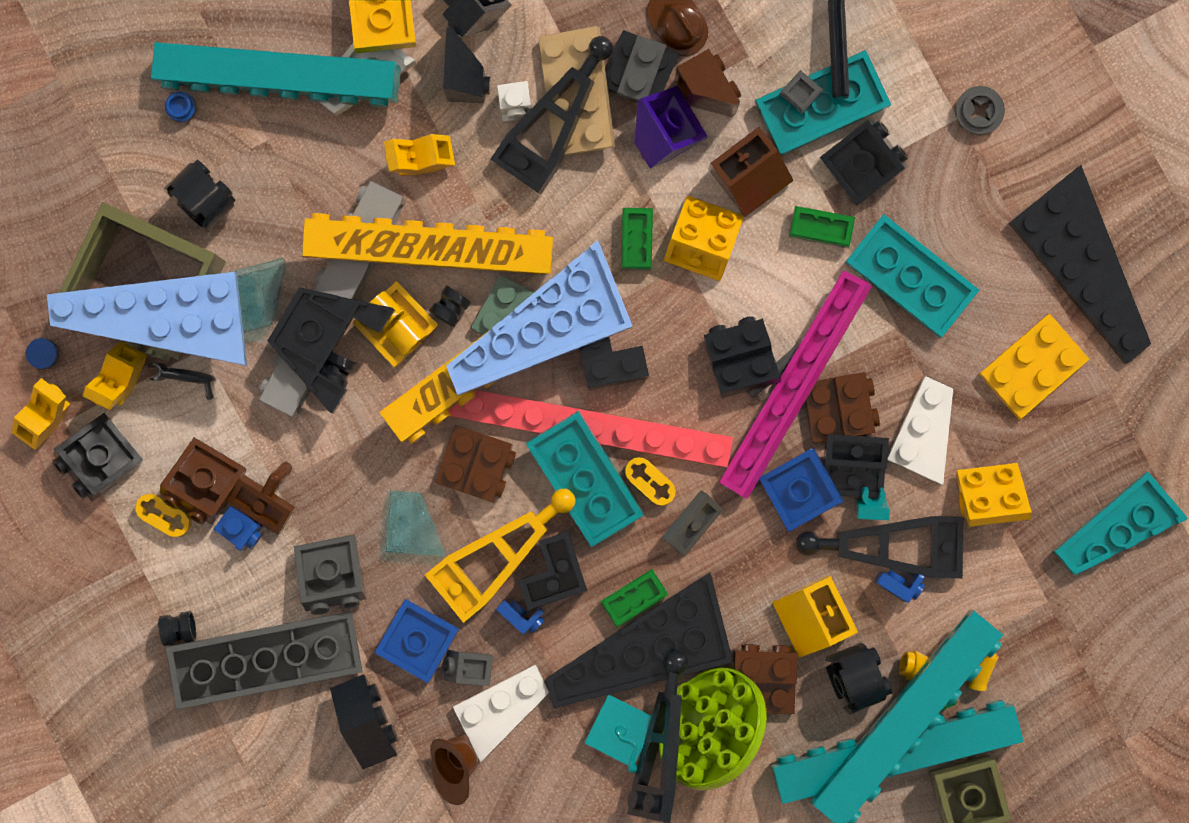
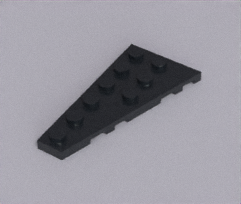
(1075, 248)
(636, 652)

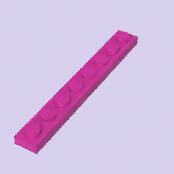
(795, 384)

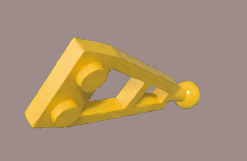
(459, 589)

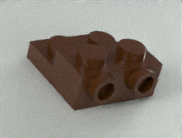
(841, 407)
(475, 464)
(201, 482)
(773, 674)

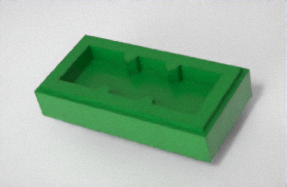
(821, 227)
(637, 238)
(634, 598)

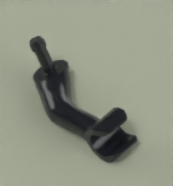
(184, 375)

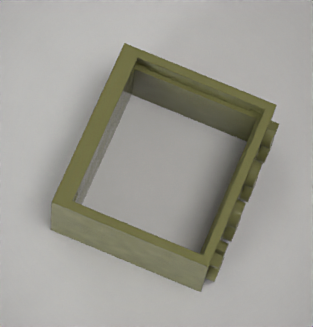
(99, 240)

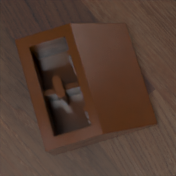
(706, 86)
(751, 171)

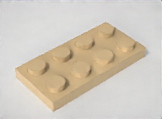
(594, 126)

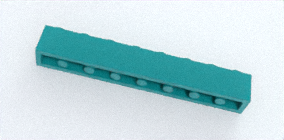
(276, 73)
(907, 718)
(949, 740)

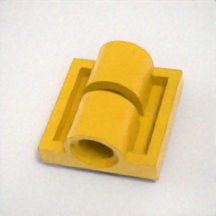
(406, 328)
(992, 495)

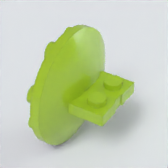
(719, 728)

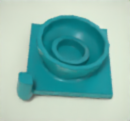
(619, 731)

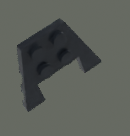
(313, 330)

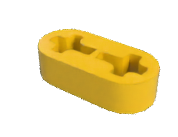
(655, 476)
(159, 521)

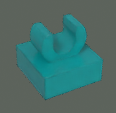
(872, 508)

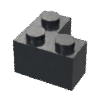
(474, 16)
(611, 368)
(562, 577)
(364, 721)

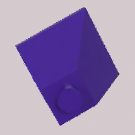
(666, 127)

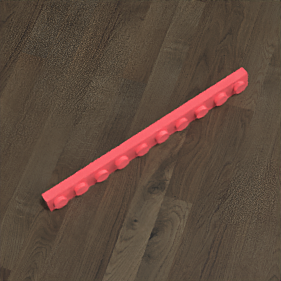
(607, 428)

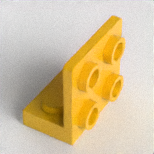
(703, 238)

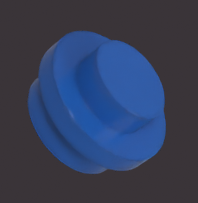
(180, 106)

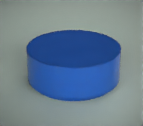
(42, 353)

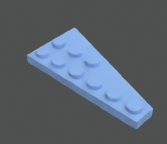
(176, 315)
(560, 317)

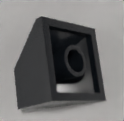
(463, 72)

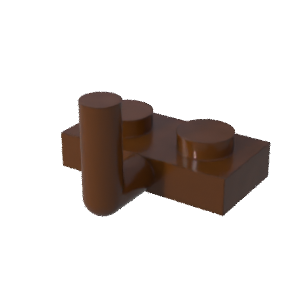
(261, 502)

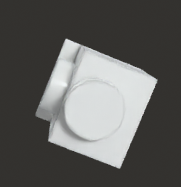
(514, 100)

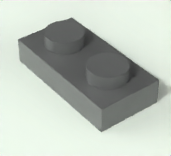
(641, 69)
(692, 523)

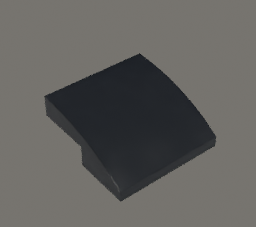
(856, 463)

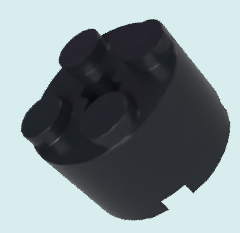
(200, 196)
(857, 677)

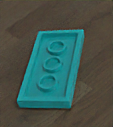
(825, 115)
(912, 276)
(577, 462)

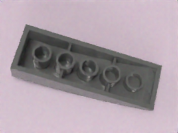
(263, 659)

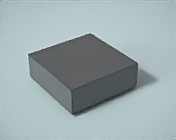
(801, 92)

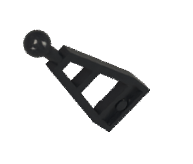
(525, 163)
(945, 550)
(651, 801)

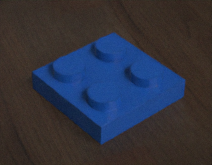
(801, 489)
(417, 640)

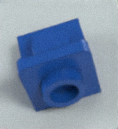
(239, 529)
(894, 584)
(514, 614)

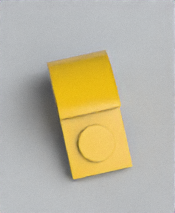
(419, 155)
(117, 376)
(40, 415)

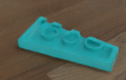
(1128, 519)

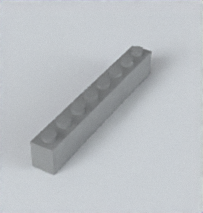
(341, 278)

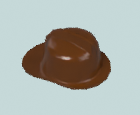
(678, 25)
(452, 766)

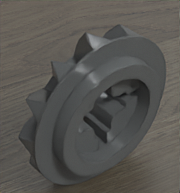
(980, 96)

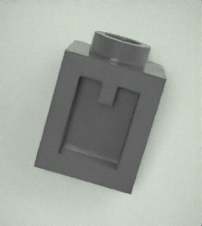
(467, 668)

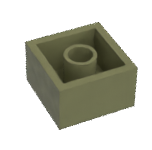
(970, 792)

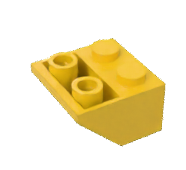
(815, 616)

